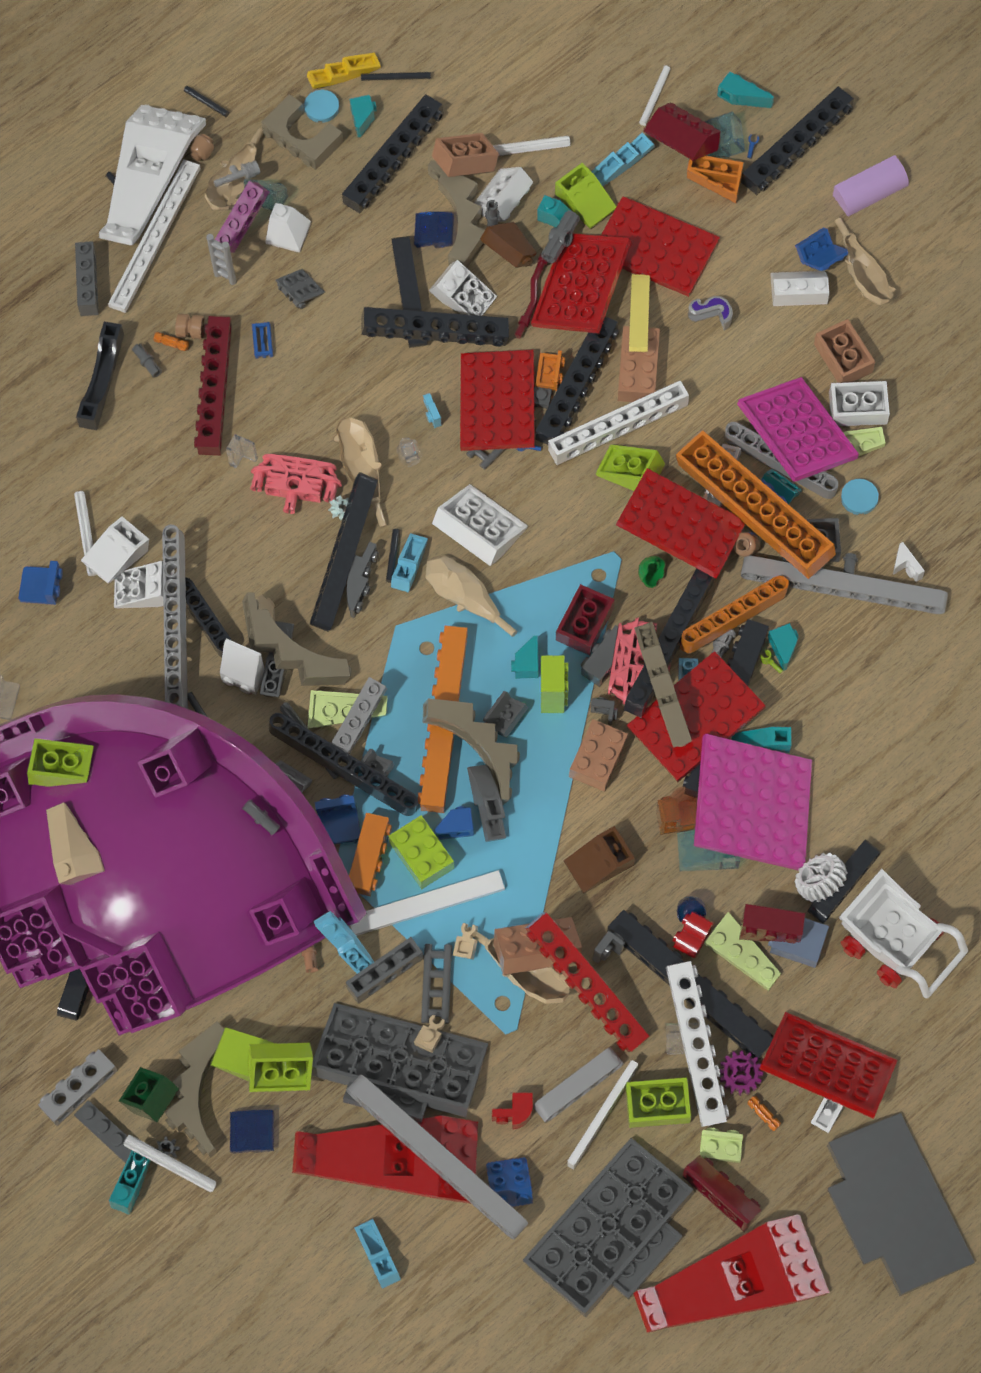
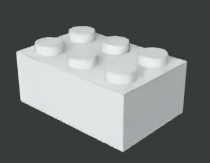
(859, 403)

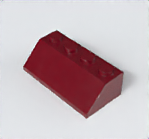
(683, 132)
(721, 1192)

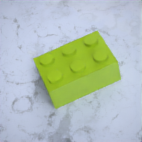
(554, 684)
(421, 852)
(658, 1102)

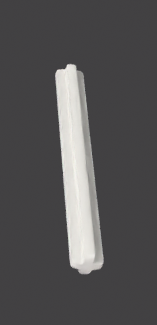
(533, 145)
(84, 525)
(169, 1163)

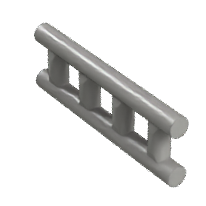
(221, 259)

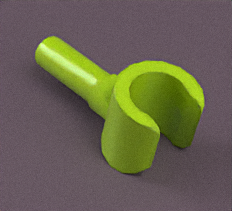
(769, 661)

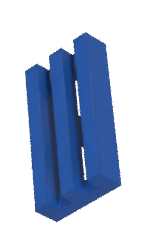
(263, 353)

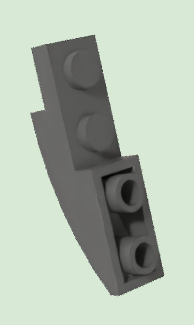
(358, 580)
(274, 678)
(489, 802)

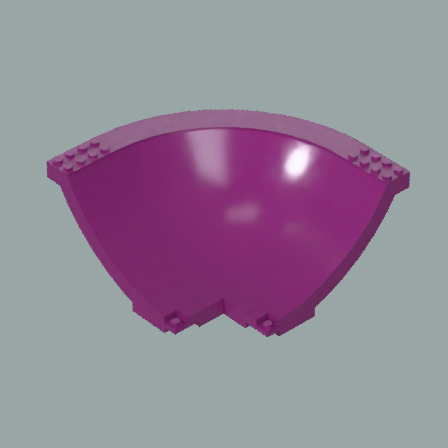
(189, 879)

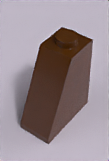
(509, 243)

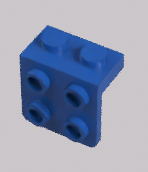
(819, 251)
(41, 584)
(339, 818)
(511, 1181)

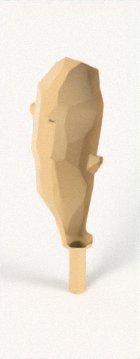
(226, 195)
(869, 280)
(359, 455)
(464, 589)
(540, 983)

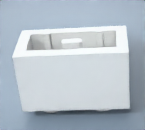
(462, 291)
(116, 550)
(140, 587)

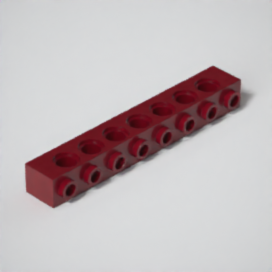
(215, 327)

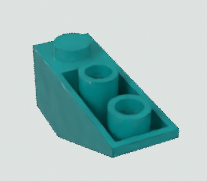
(741, 92)
(770, 738)
(129, 1183)

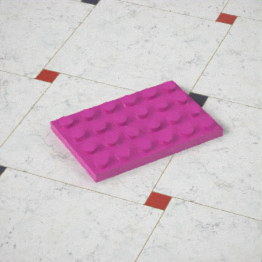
(797, 429)

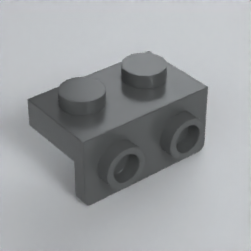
(505, 714)

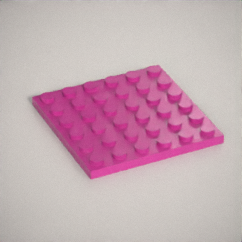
(753, 802)

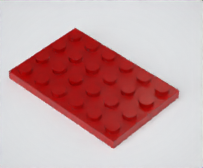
(661, 245)
(581, 284)
(497, 400)
(681, 523)
(712, 704)
(828, 1065)

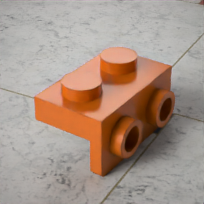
(549, 370)

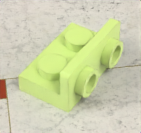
(721, 1145)

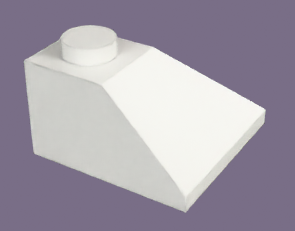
(287, 228)

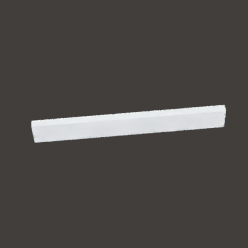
(429, 902)

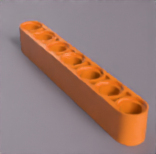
(728, 619)

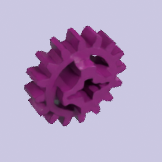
(735, 1066)

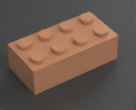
(638, 369)
(520, 954)

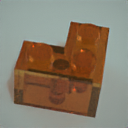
(674, 816)

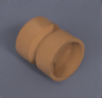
(190, 326)

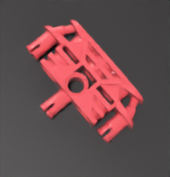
(295, 471)
(622, 657)

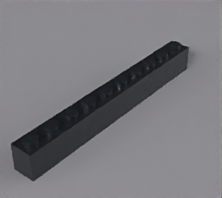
(670, 638)
(743, 664)
(719, 1010)

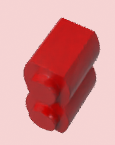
(693, 934)

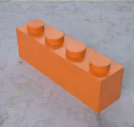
(368, 853)

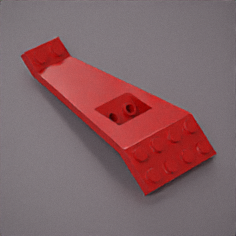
(370, 1155)
(772, 1266)

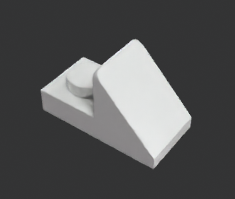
(906, 560)

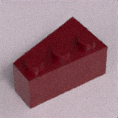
(771, 924)

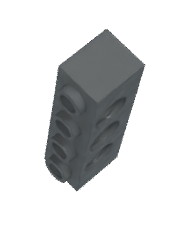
(86, 278)
(384, 970)

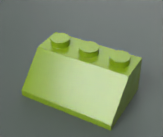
(279, 1067)

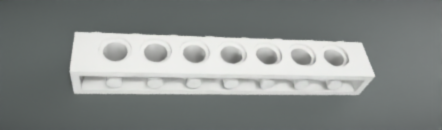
(618, 422)
(706, 1115)

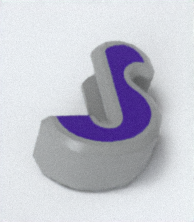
(711, 307)

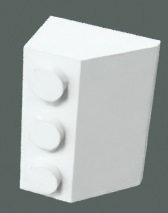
(507, 189)
(799, 288)

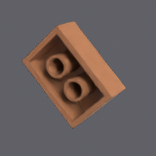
(465, 154)
(844, 352)
(598, 755)

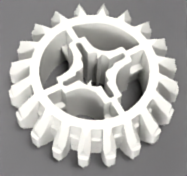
(820, 877)

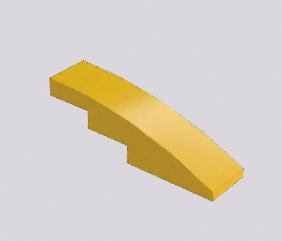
(339, 72)

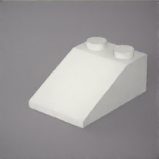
(241, 667)

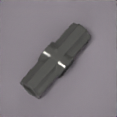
(560, 236)

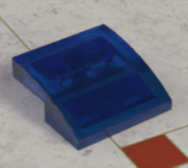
(434, 229)
(252, 1131)

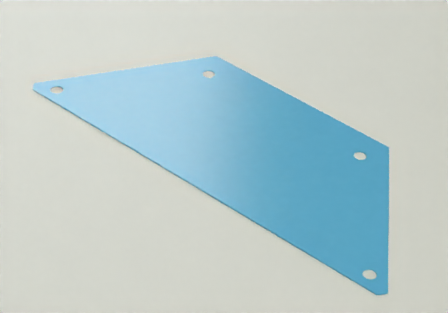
(538, 780)

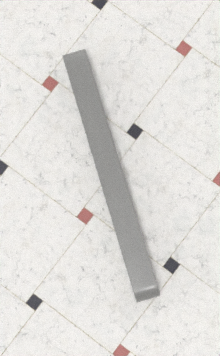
(848, 585)
(177, 616)
(437, 1157)

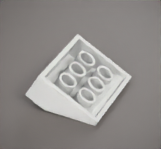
(479, 524)

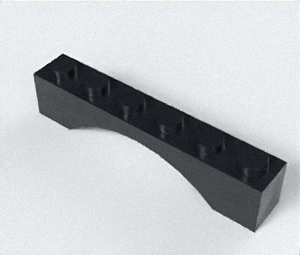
(107, 355)

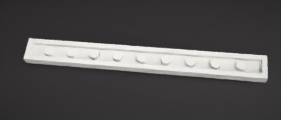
(154, 236)

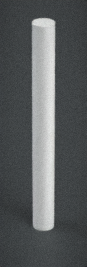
(654, 96)

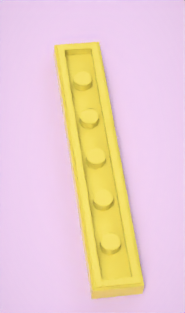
(639, 313)

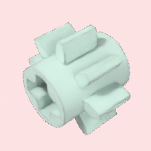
(336, 507)

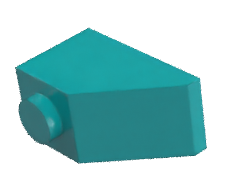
(362, 113)
(551, 211)
(783, 642)
(526, 660)

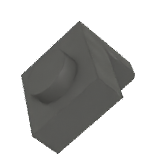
(604, 706)
(378, 763)

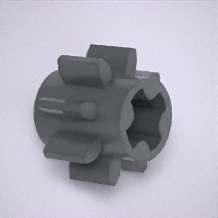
(168, 1144)

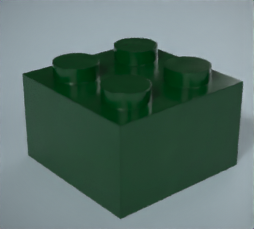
(148, 1094)

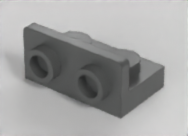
(609, 942)

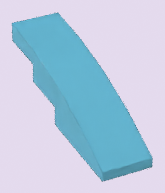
(623, 159)

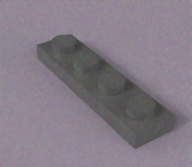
(103, 1129)

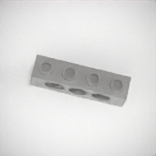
(359, 715)
(74, 1098)

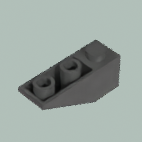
(599, 664)

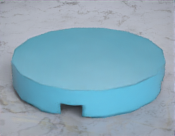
(321, 106)
(859, 496)

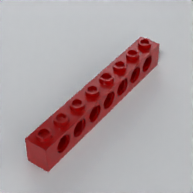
(635, 1033)

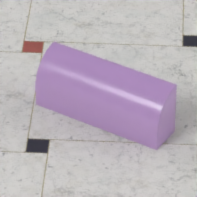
(871, 185)

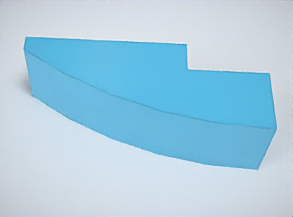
(409, 562)
(377, 1253)

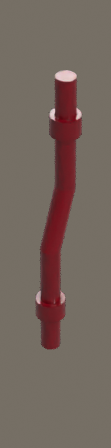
(524, 320)

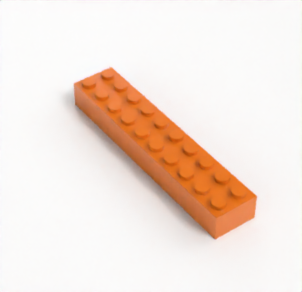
(756, 504)

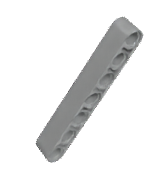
(754, 450)

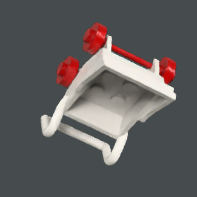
(894, 932)

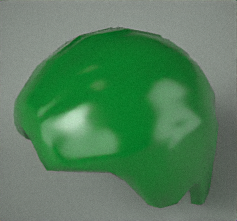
(651, 570)

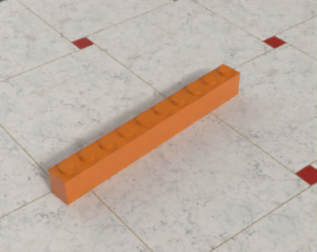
(441, 741)

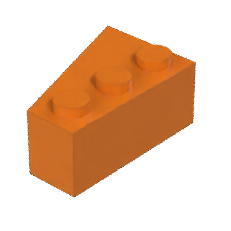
(717, 175)

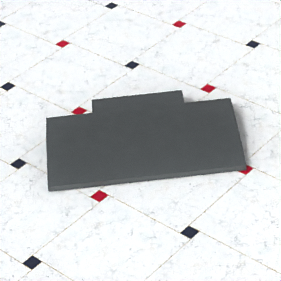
(386, 1055)
(895, 1206)
(612, 1231)

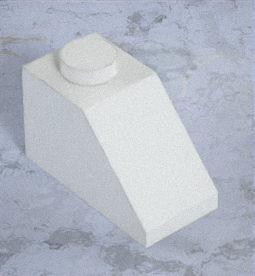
(826, 1114)

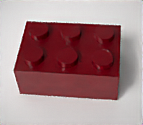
(585, 619)

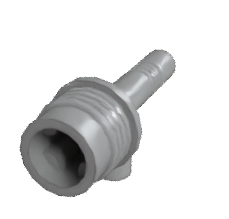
(248, 171)

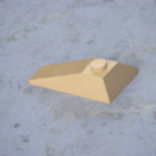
(71, 849)

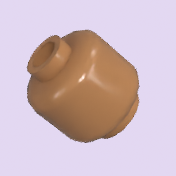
(201, 147)
(747, 544)

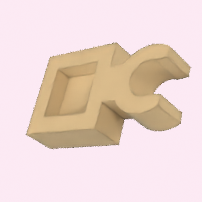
(466, 945)
(429, 1036)

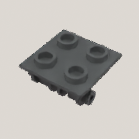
(299, 287)

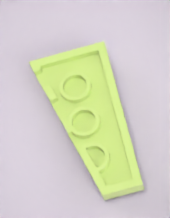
(866, 439)
(333, 707)
(742, 953)

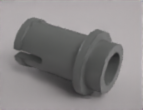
(850, 562)

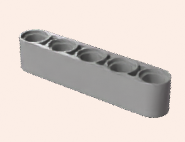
(578, 1084)

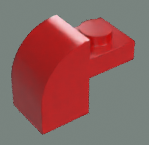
(519, 1114)

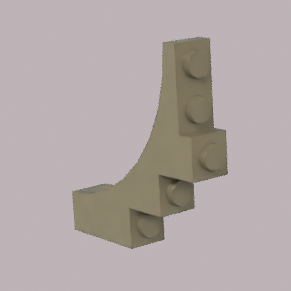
(482, 737)
(187, 1112)

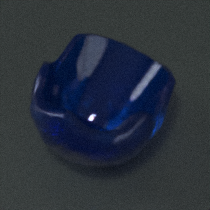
(688, 905)

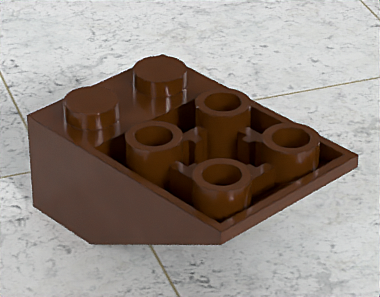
(600, 860)

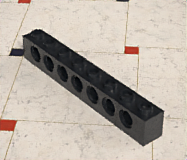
(800, 132)
(394, 144)
(443, 321)
(579, 389)

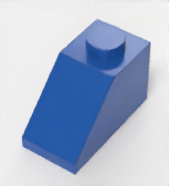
(455, 824)

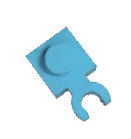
(432, 414)

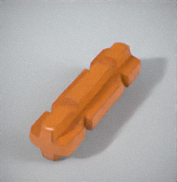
(171, 341)
(764, 1113)

